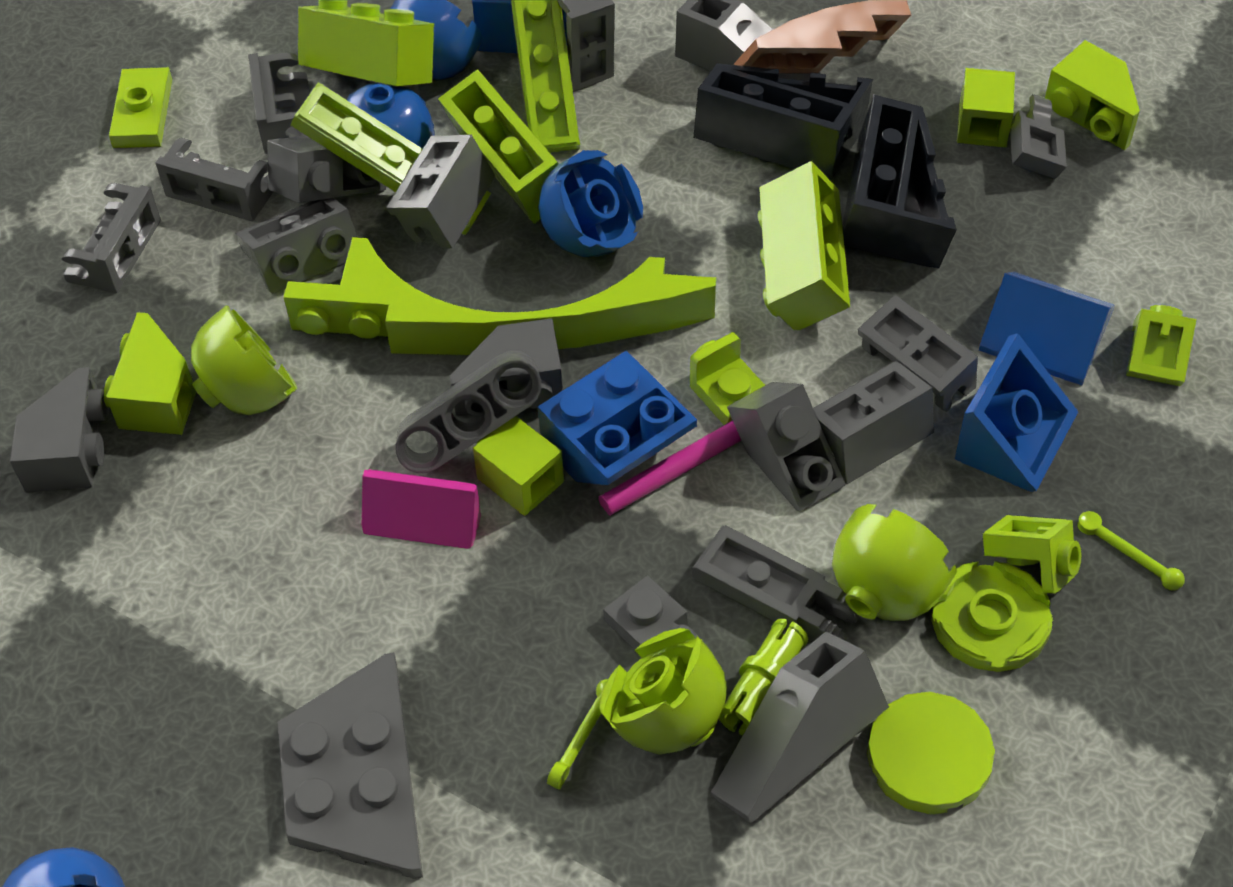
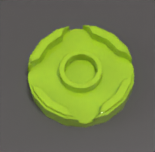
(987, 634)
(930, 752)

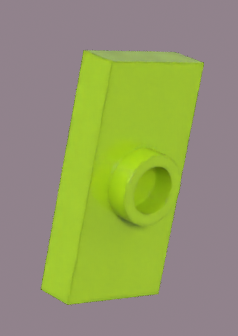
(141, 108)

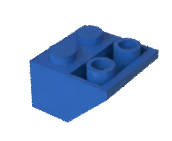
(612, 421)

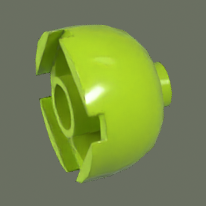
(237, 366)
(890, 565)
(667, 695)

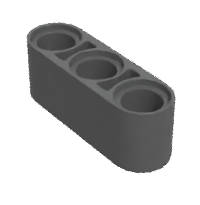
(456, 436)

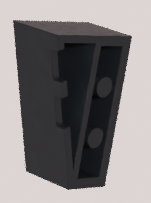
(781, 117)
(894, 189)

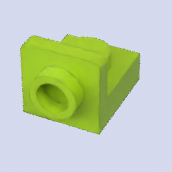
(1161, 345)
(721, 375)
(1034, 541)

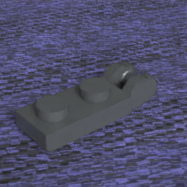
(771, 583)

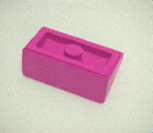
(420, 508)

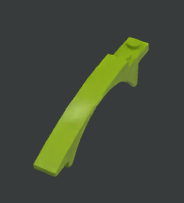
(379, 303)

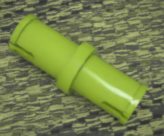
(759, 673)

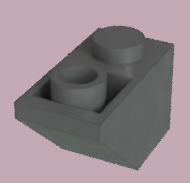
(311, 172)
(530, 337)
(60, 437)
(787, 442)

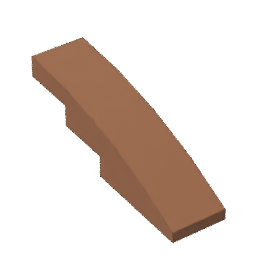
(816, 38)

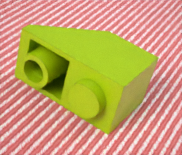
(1095, 93)
(150, 383)

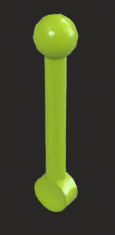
(1091, 523)
(561, 769)

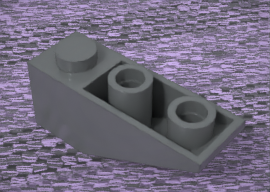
(719, 33)
(803, 720)

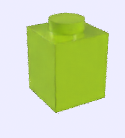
(986, 107)
(518, 465)

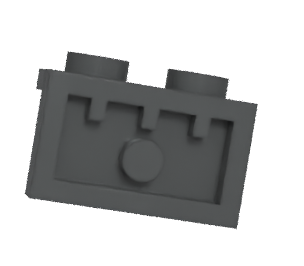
(299, 242)

